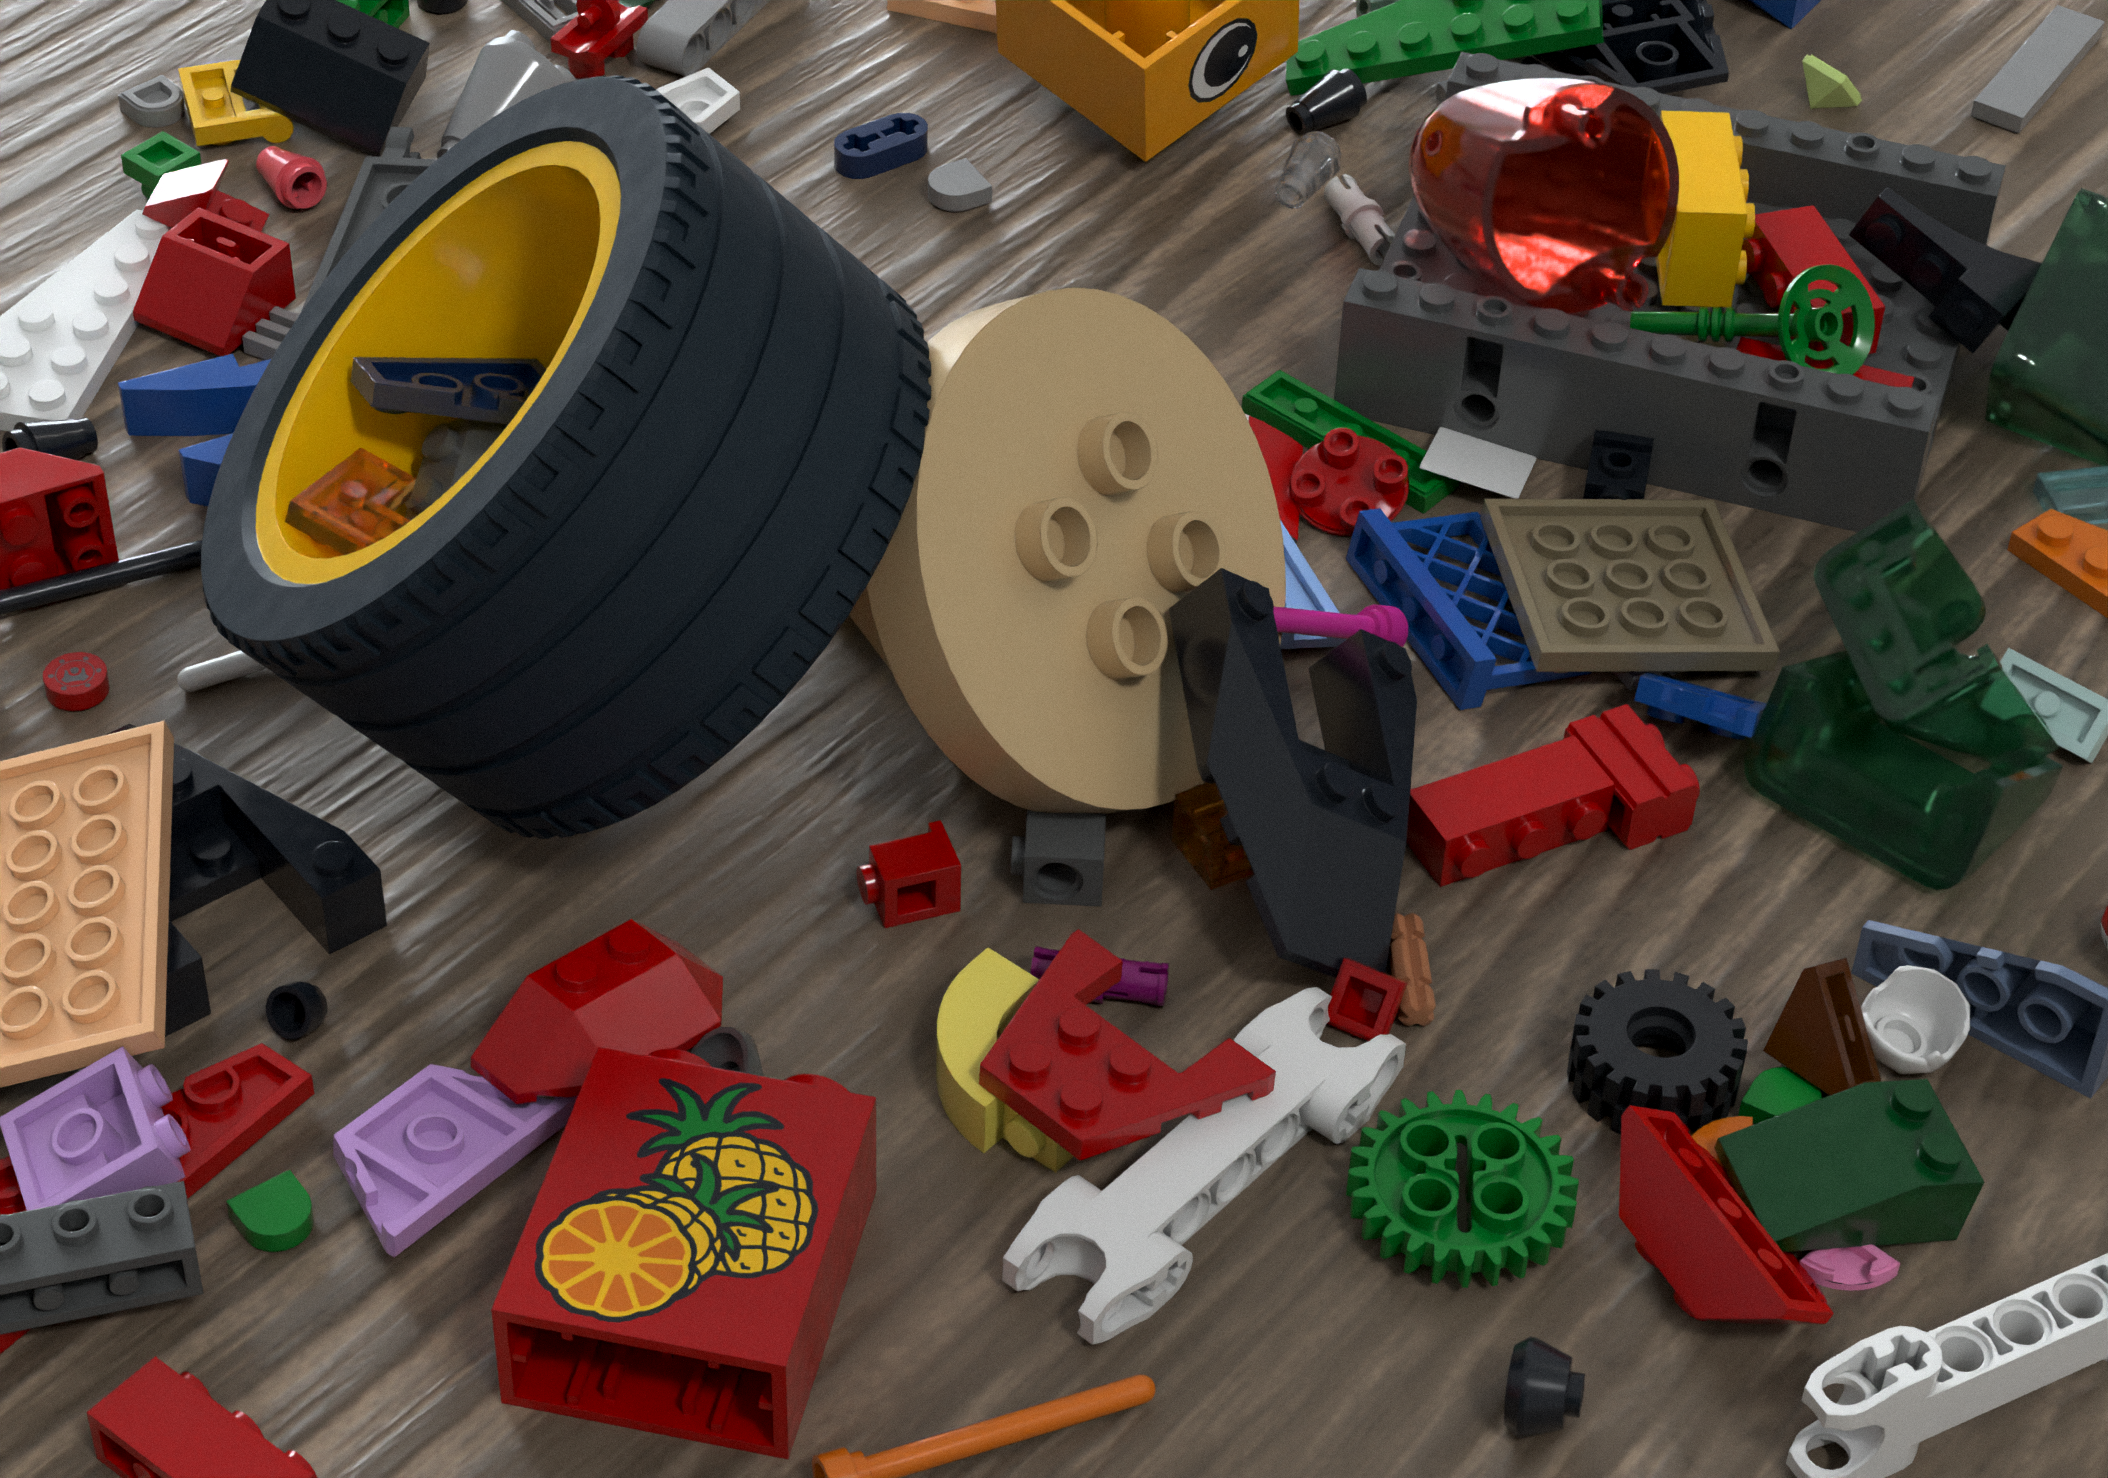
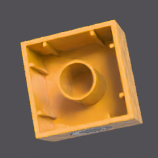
(1147, 64)

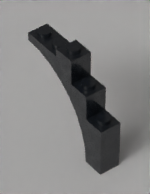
(1963, 278)

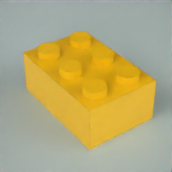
(1712, 216)

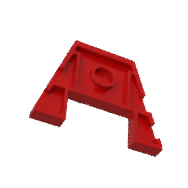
(1089, 1079)

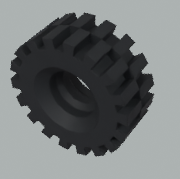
(1662, 1012)

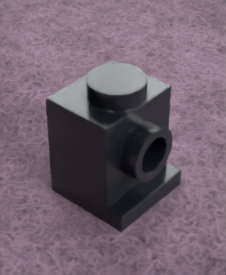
(1618, 466)

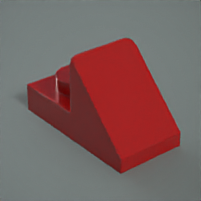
(194, 187)

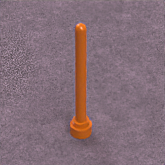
(987, 1434)

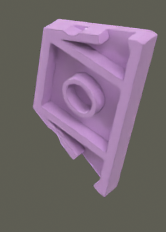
(437, 1148)

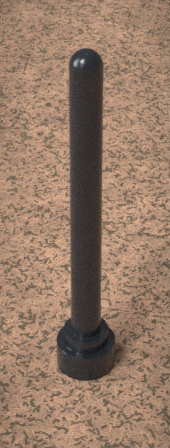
(100, 577)

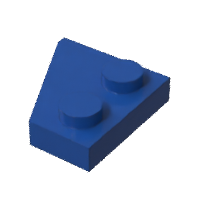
(1676, 699)

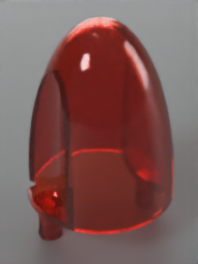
(1548, 188)

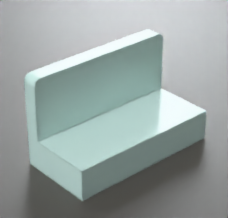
(2070, 710)

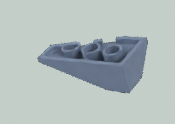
(2016, 1003)

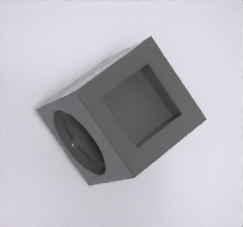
(1061, 858)

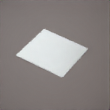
(1478, 462)

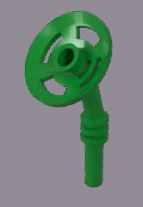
(1805, 324)

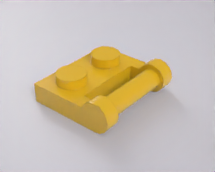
(219, 114)

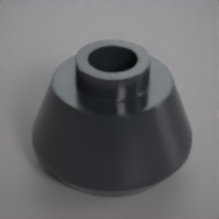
(1541, 1389)

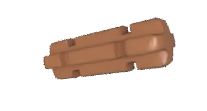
(1411, 964)

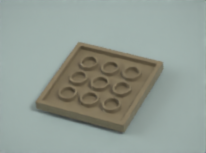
(1627, 586)

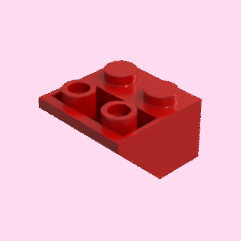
(214, 282)
(51, 517)

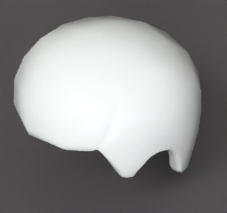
(1916, 1020)

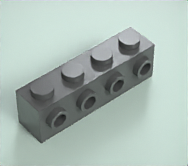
(96, 1257)

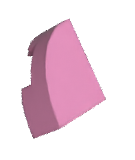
(1850, 1267)

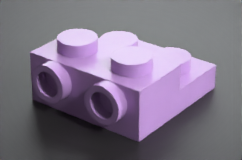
(95, 1134)

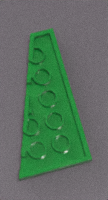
(1431, 34)

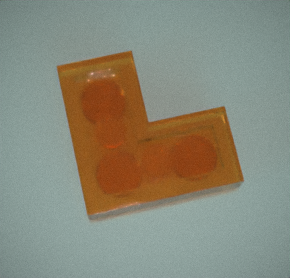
(353, 503)

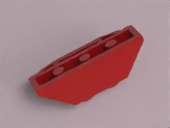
(616, 993)
(1703, 1232)

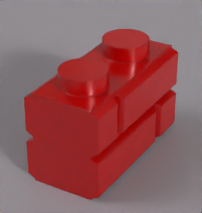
(1651, 788)

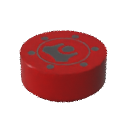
(76, 681)

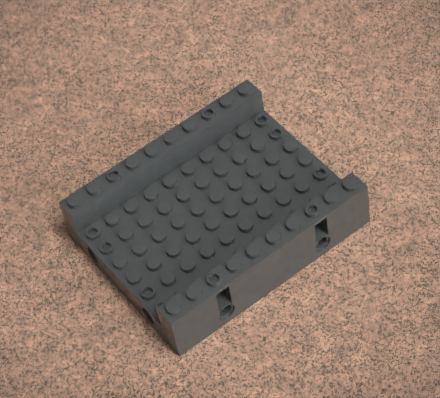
(1449, 350)

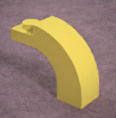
(968, 1025)

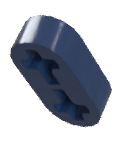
(880, 145)

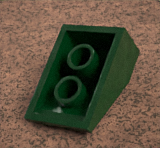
(1855, 1169)

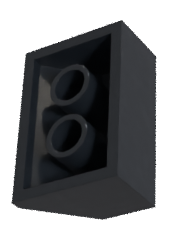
(332, 70)

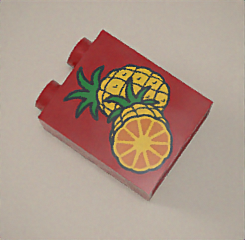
(688, 1250)

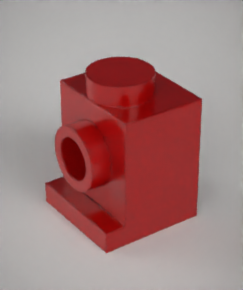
(912, 877)

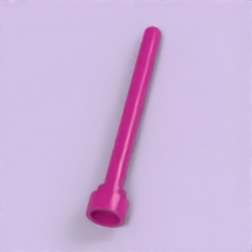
(1376, 619)

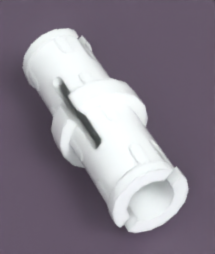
(1360, 217)

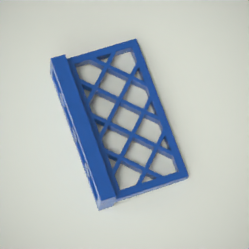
(1437, 630)

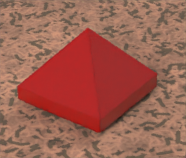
(1364, 1000)

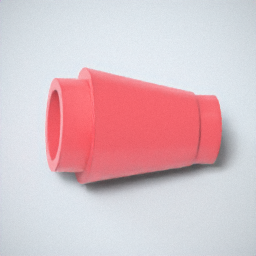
(292, 176)

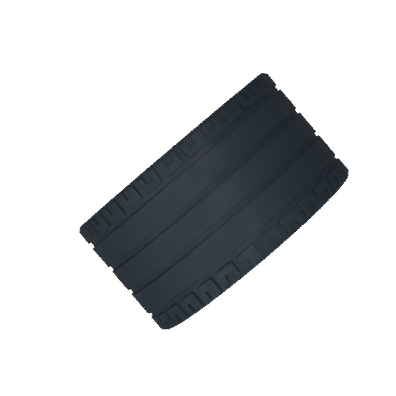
(656, 518)

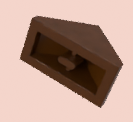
(1824, 1031)

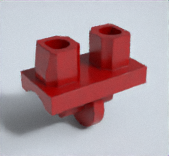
(597, 32)

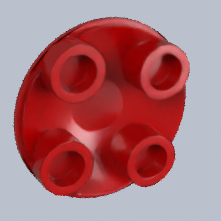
(1346, 477)

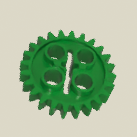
(1514, 1187)

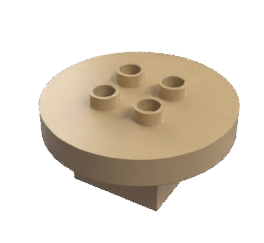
(1059, 509)

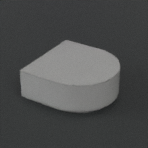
(153, 103)
(958, 187)

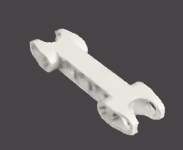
(1135, 1227)
(1921, 1383)

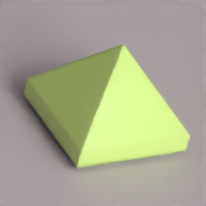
(1828, 86)

